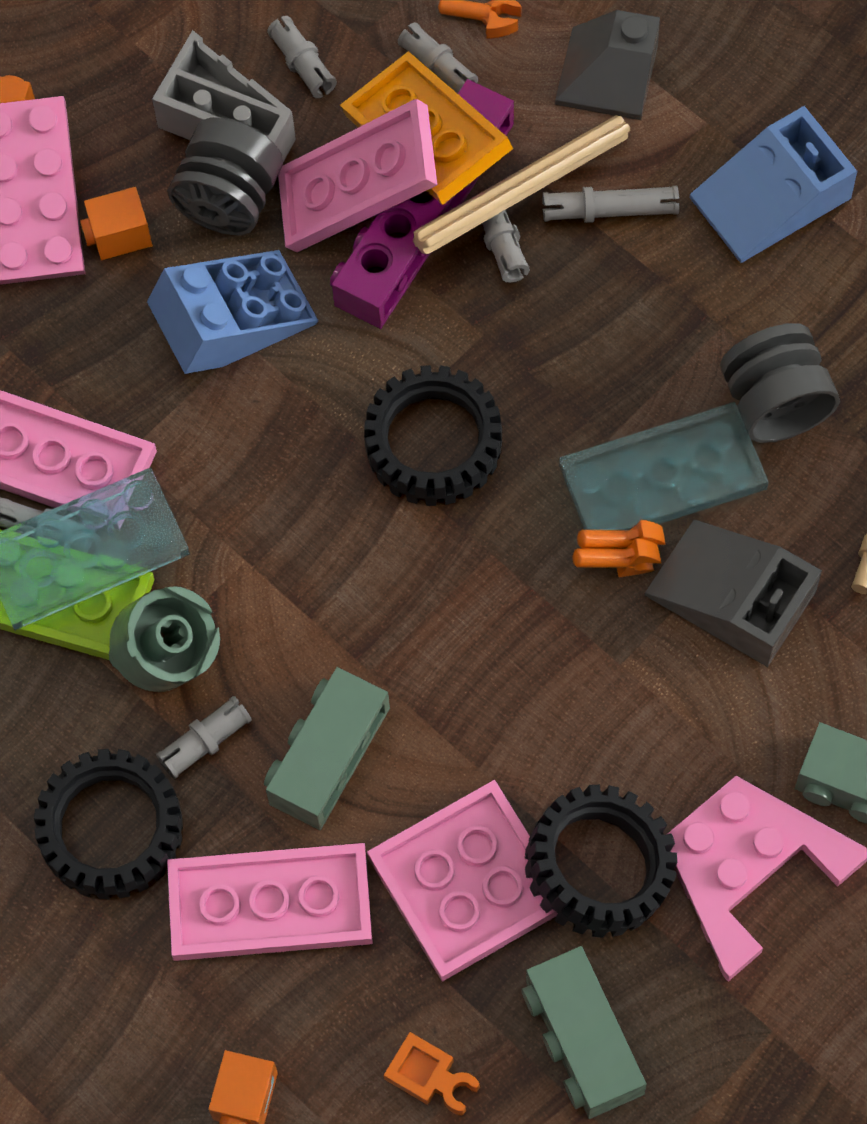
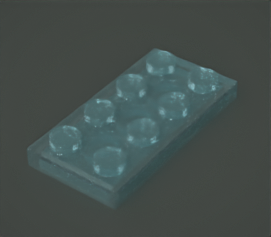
(664, 471)
(87, 548)

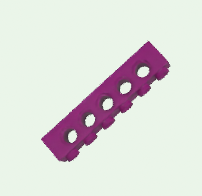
(375, 295)

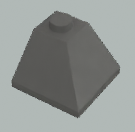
(610, 64)

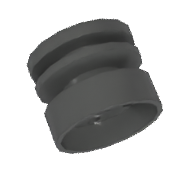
(225, 176)
(779, 382)

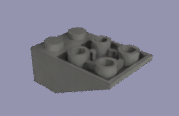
(736, 588)

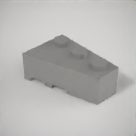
(207, 87)

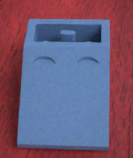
(775, 185)
(228, 308)

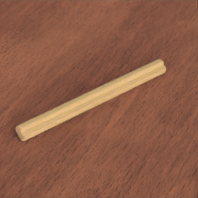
(520, 185)

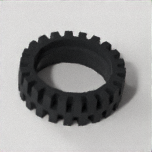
(437, 386)
(87, 772)
(631, 819)

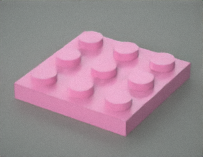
(462, 880)

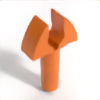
(487, 13)
(621, 538)
(633, 560)

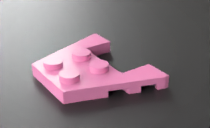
(736, 846)

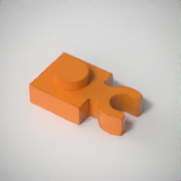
(424, 1070)

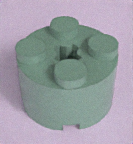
(144, 654)

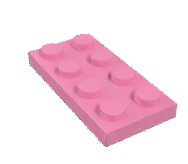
(357, 176)
(37, 193)
(62, 456)
(269, 901)

